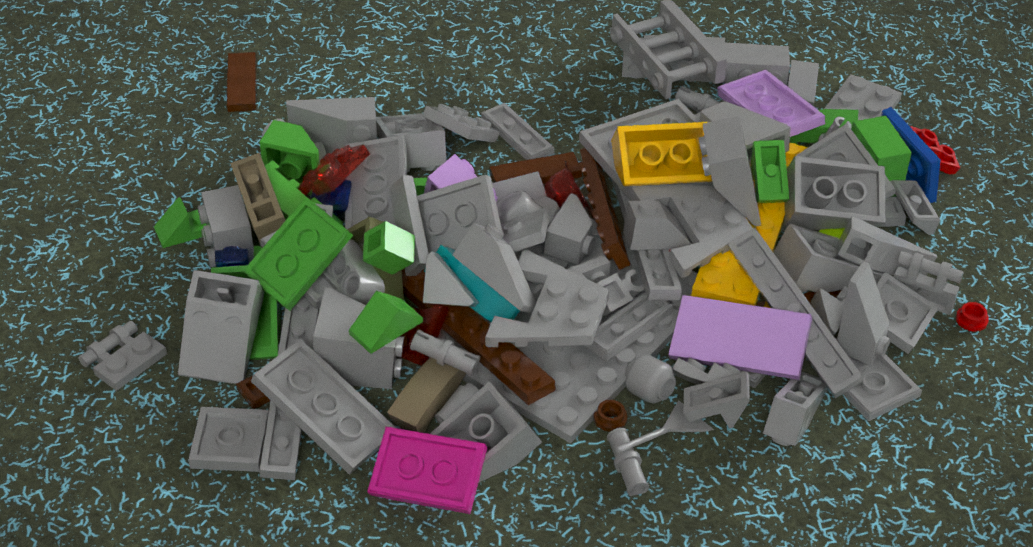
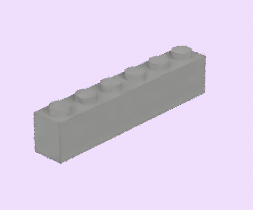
(741, 61)

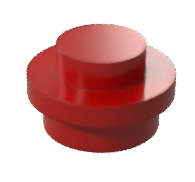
(972, 317)

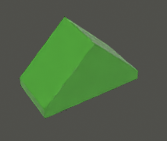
(383, 321)

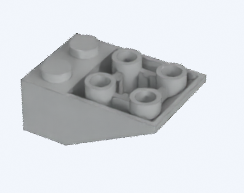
(219, 327)

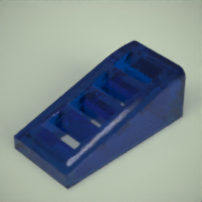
(338, 198)

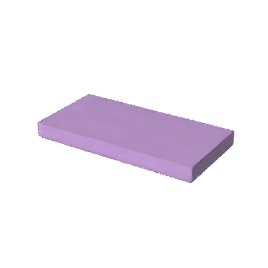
(772, 99)
(742, 336)

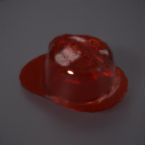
(562, 185)

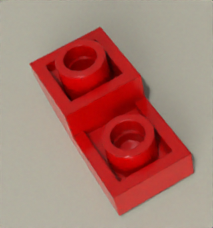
(946, 154)

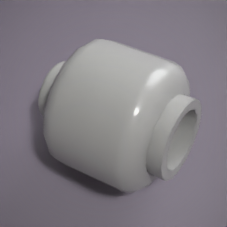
(650, 379)

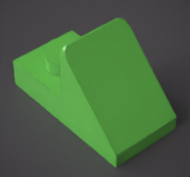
(770, 171)
(178, 225)

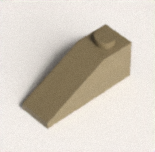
(258, 195)

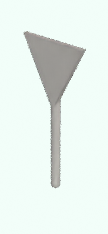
(675, 423)

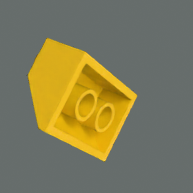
(659, 154)

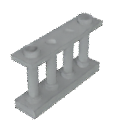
(679, 30)

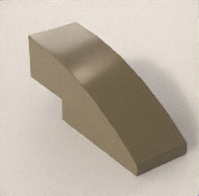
(425, 395)

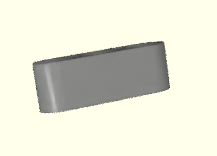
(353, 275)

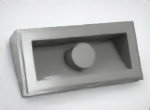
(916, 205)

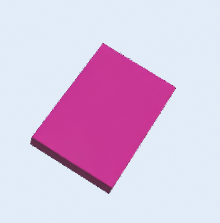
(427, 470)

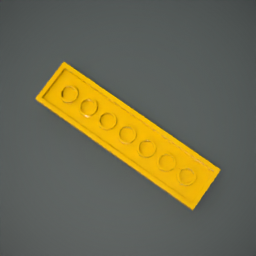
(723, 276)

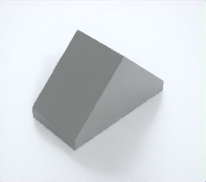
(443, 285)

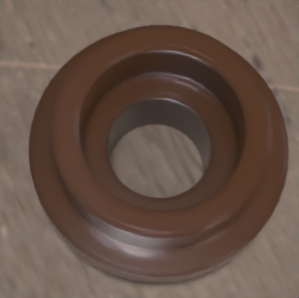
(610, 408)

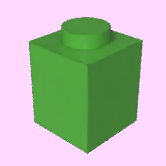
(388, 247)

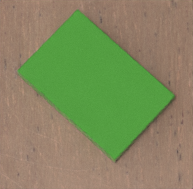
(298, 253)

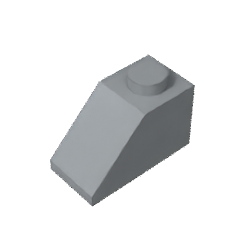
(652, 227)
(570, 232)

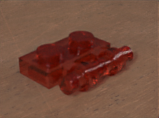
(333, 169)

